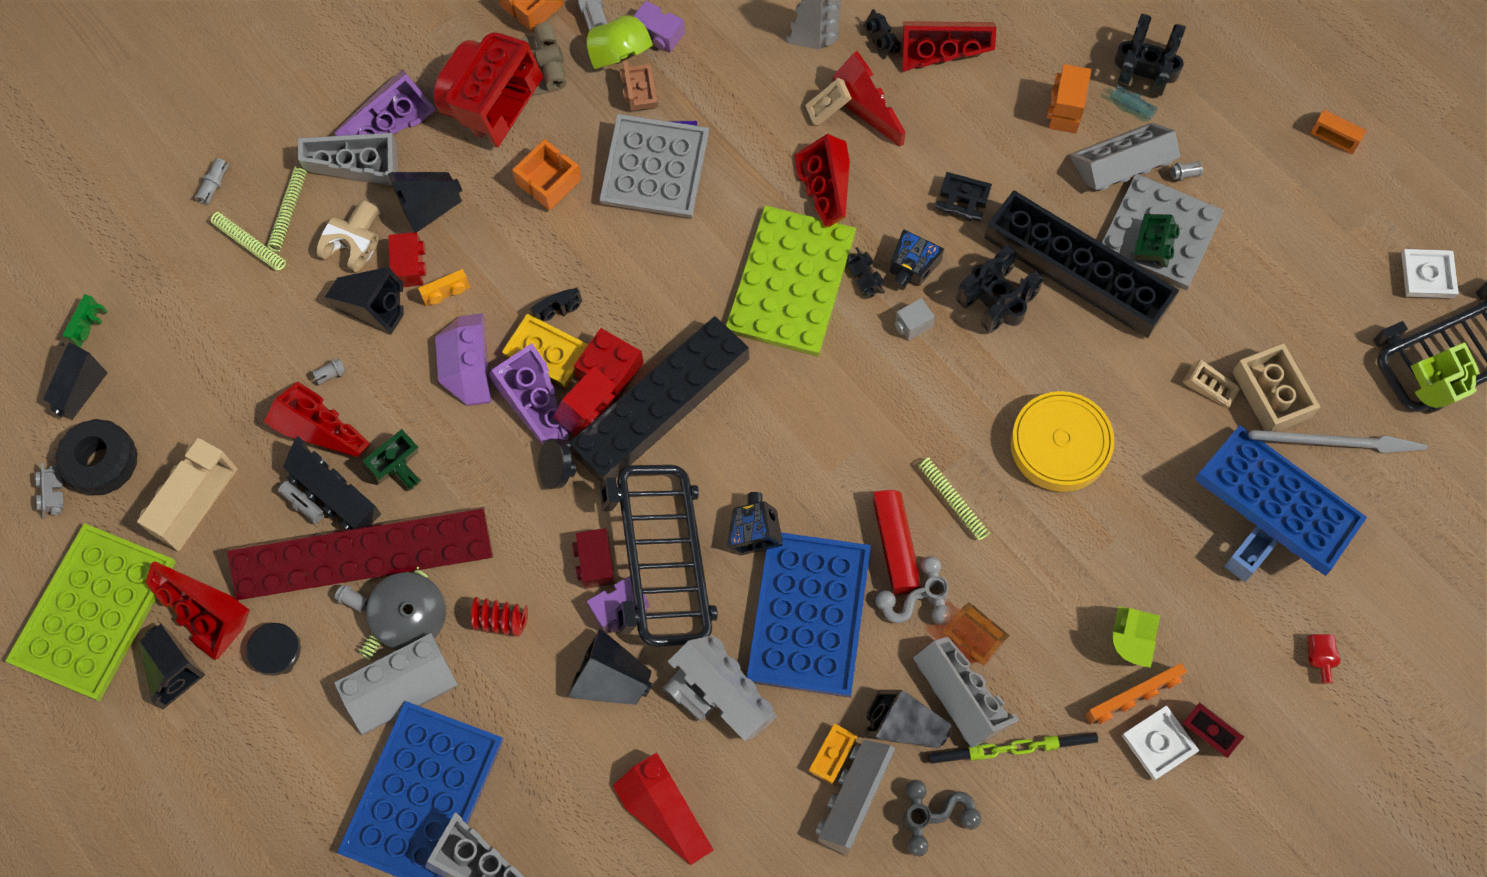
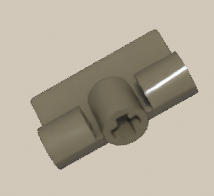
(548, 57)

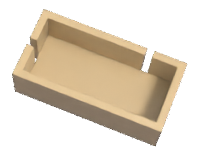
(187, 494)

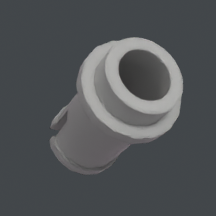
(1186, 170)
(329, 371)
(351, 598)

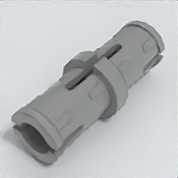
(211, 181)
(313, 512)

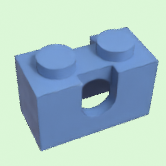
(1245, 559)

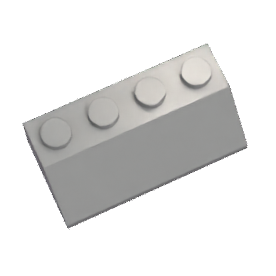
(1126, 155)
(409, 674)
(855, 796)

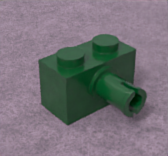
(392, 460)

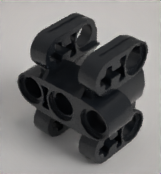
(1163, 64)
(994, 272)

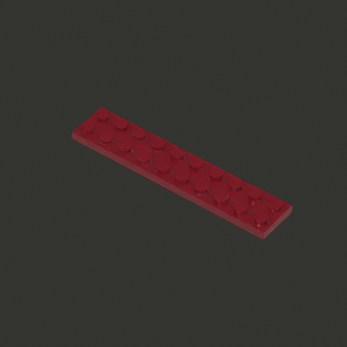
(360, 553)

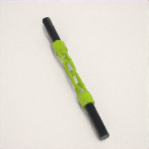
(1048, 743)

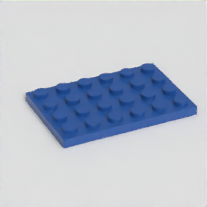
(1281, 500)
(809, 615)
(417, 786)

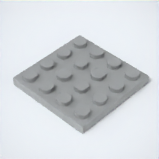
(654, 166)
(1195, 219)

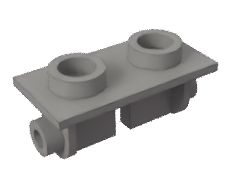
(49, 500)

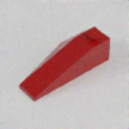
(302, 414)
(206, 612)
(656, 802)

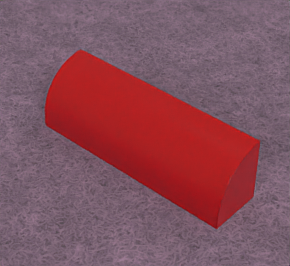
(896, 541)

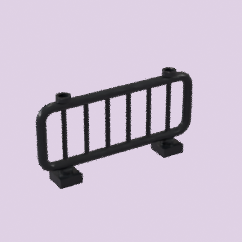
(1396, 344)
(627, 614)

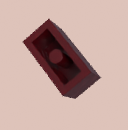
(594, 558)
(1213, 729)

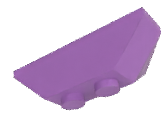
(464, 360)

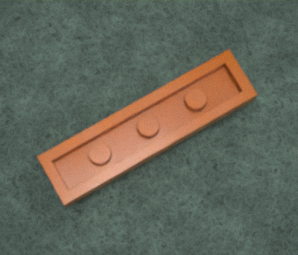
(1127, 699)

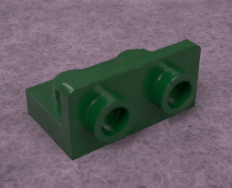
(1157, 238)

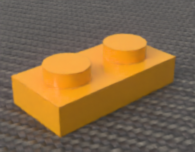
(444, 287)
(833, 754)

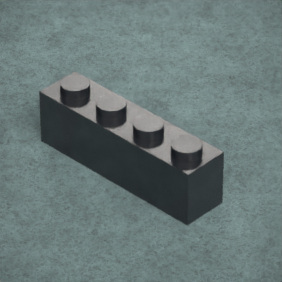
(328, 487)

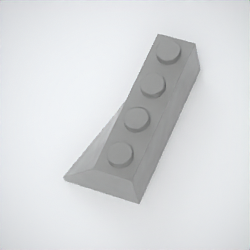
(815, 23)
(963, 692)

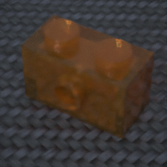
(976, 634)

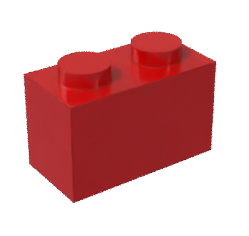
(406, 258)

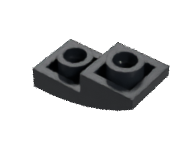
(563, 301)

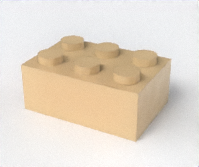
(1276, 389)

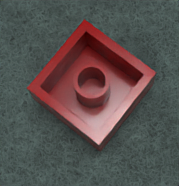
(613, 358)
(585, 401)

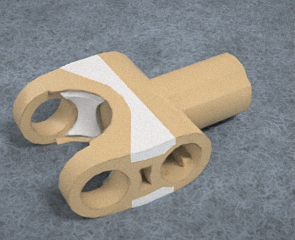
(351, 235)

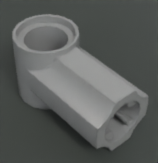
(592, 12)
(689, 696)

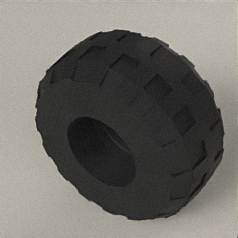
(111, 471)

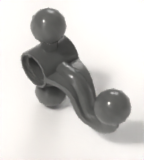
(916, 791)

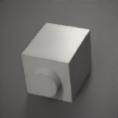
(914, 319)

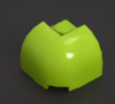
(617, 40)
(1446, 376)
(1135, 635)

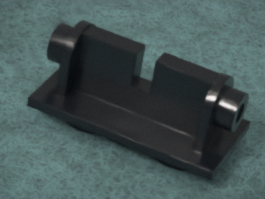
(879, 31)
(871, 280)

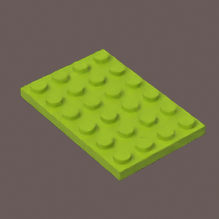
(791, 281)
(89, 613)

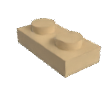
(828, 101)

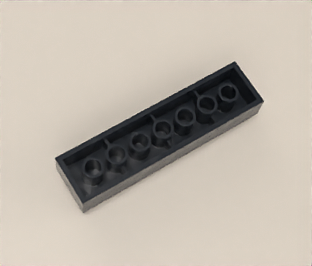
(1081, 264)
(660, 400)

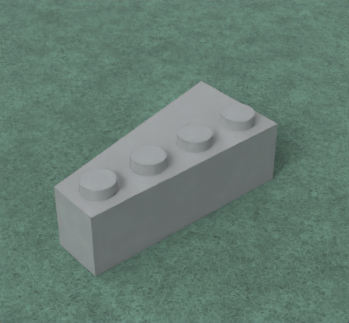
(351, 156)
(724, 685)
(465, 854)

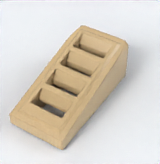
(1207, 390)

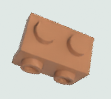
(640, 86)

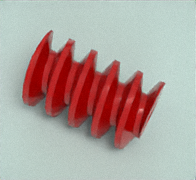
(498, 618)

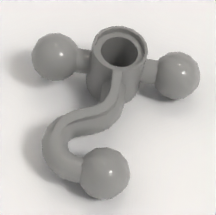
(941, 613)

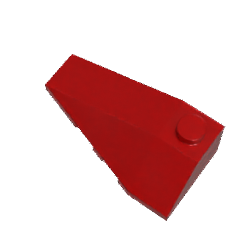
(867, 100)
(825, 173)

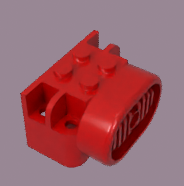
(487, 84)

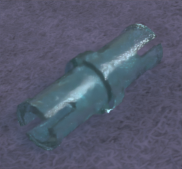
(1133, 102)

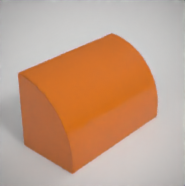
(1338, 131)

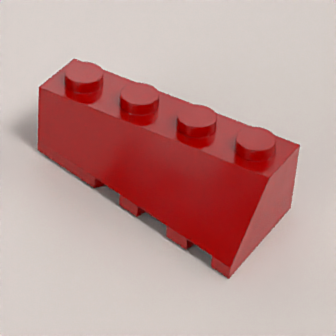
(943, 41)

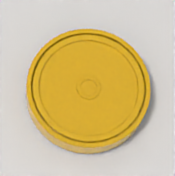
(1062, 441)

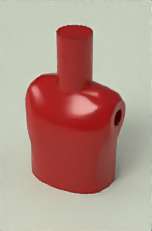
(1323, 655)

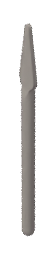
(1383, 443)

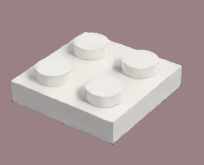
(1429, 273)
(1160, 743)

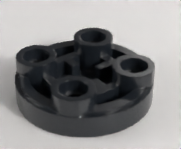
(555, 463)
(273, 649)

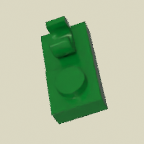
(84, 315)

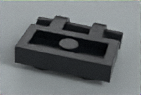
(964, 190)

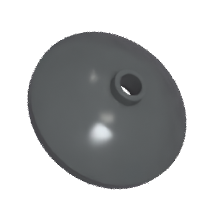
(386, 612)

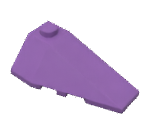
(389, 109)
(528, 390)

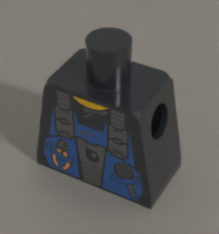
(914, 260)
(754, 526)

